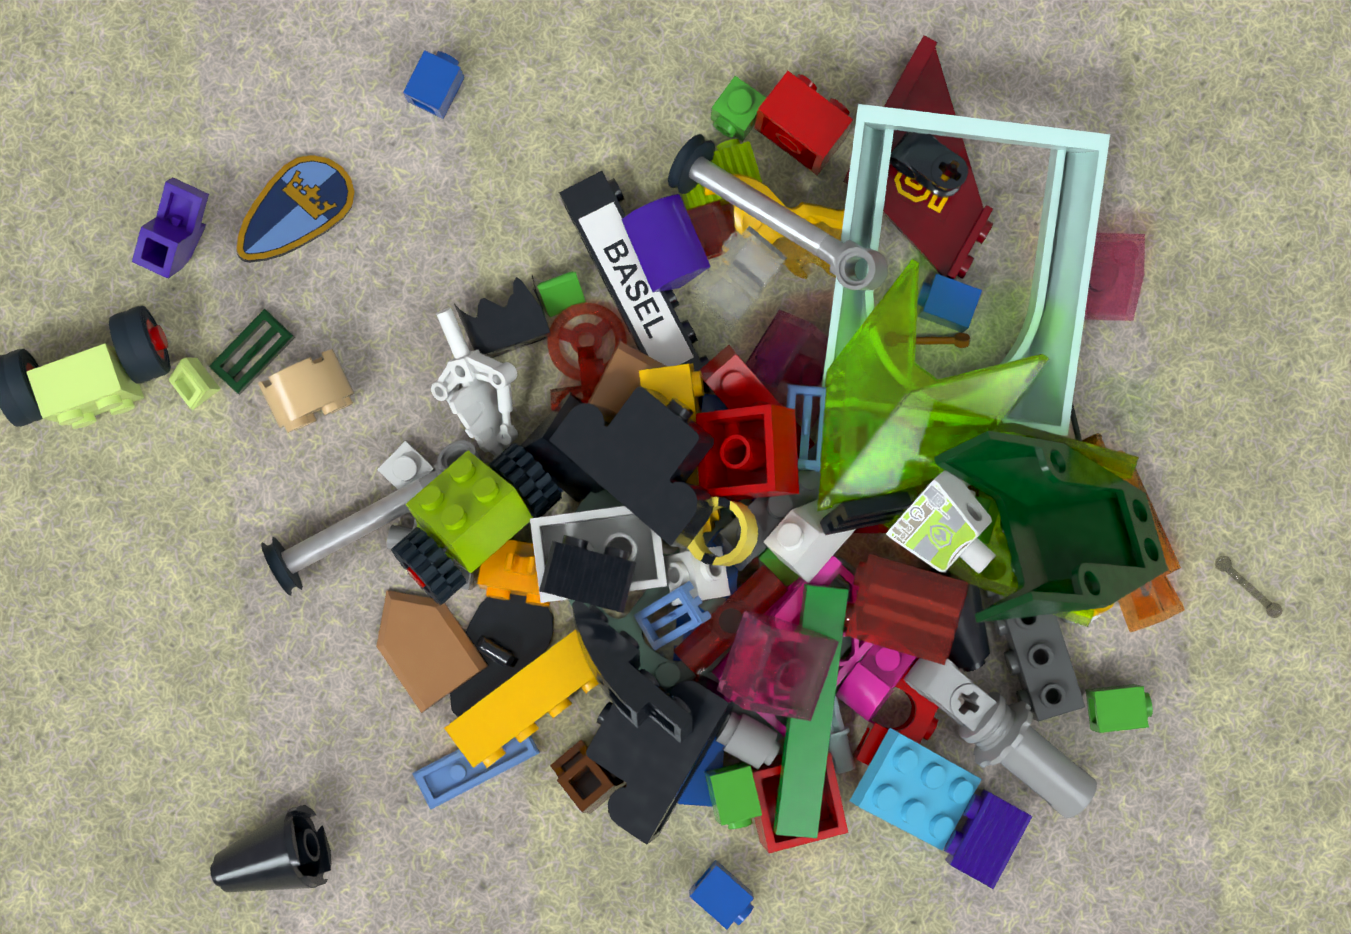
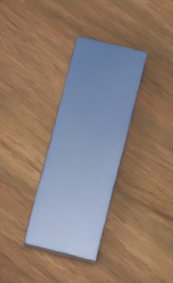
(455, 775)

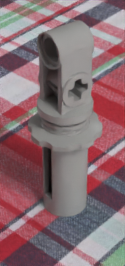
(1004, 736)

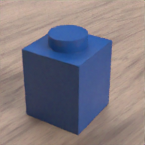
(434, 83)
(948, 302)
(722, 895)

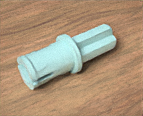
(839, 744)

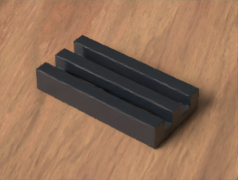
(865, 512)

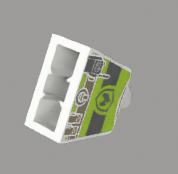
(945, 526)

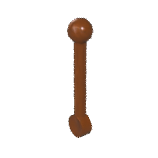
(960, 340)

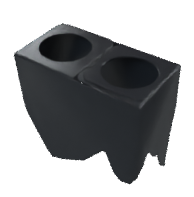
(508, 325)

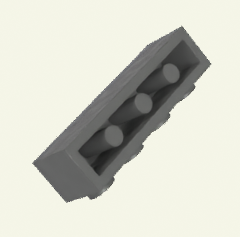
(1041, 663)

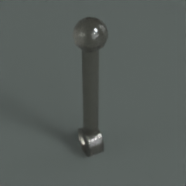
(1224, 564)

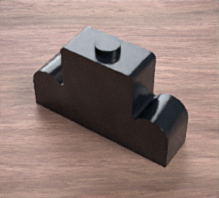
(644, 459)
(653, 761)

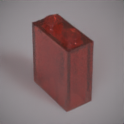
(905, 609)

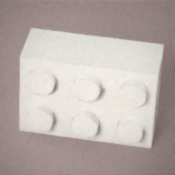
(603, 527)

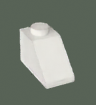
(802, 542)

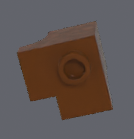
(584, 779)

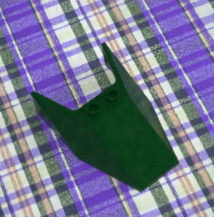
(1069, 524)

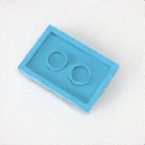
(915, 789)

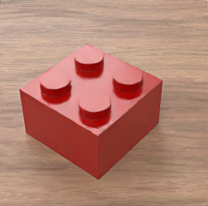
(803, 121)
(750, 453)
(832, 816)

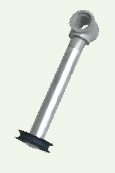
(695, 166)
(288, 562)

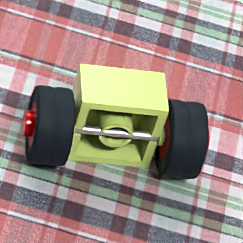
(89, 381)

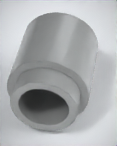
(748, 740)

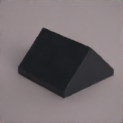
(559, 466)

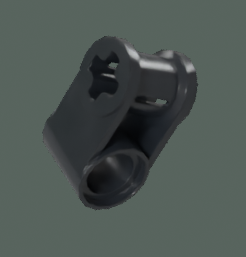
(925, 159)

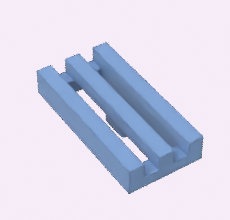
(808, 392)
(689, 606)

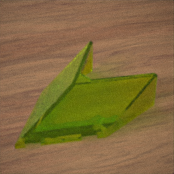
(892, 415)

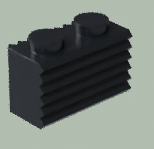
(588, 575)

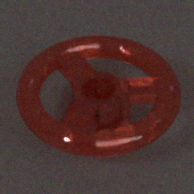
(609, 322)

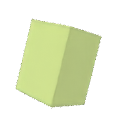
(193, 382)

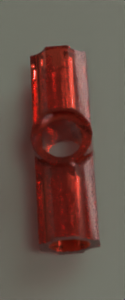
(709, 639)

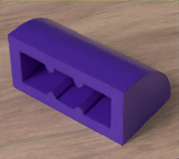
(666, 243)

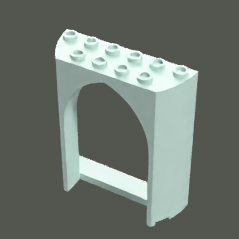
(1062, 253)

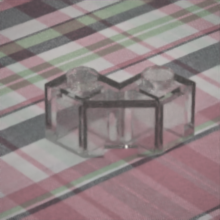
(740, 278)

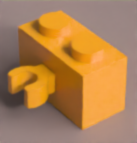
(511, 572)

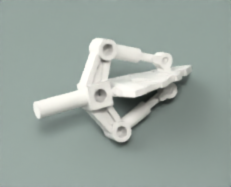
(486, 392)

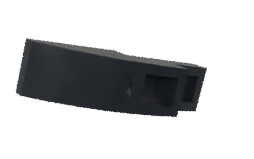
(615, 665)

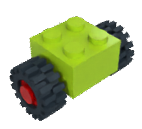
(471, 515)

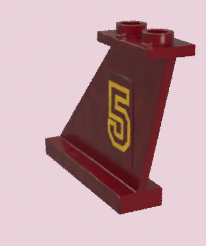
(934, 225)

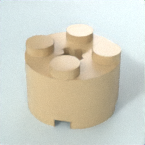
(306, 389)

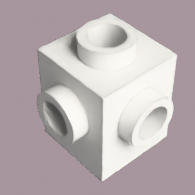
(707, 579)

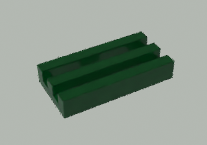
(276, 327)

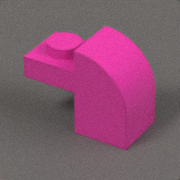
(873, 680)

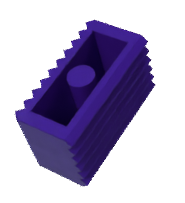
(986, 838)

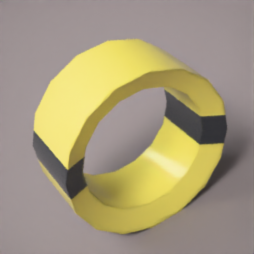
(747, 540)

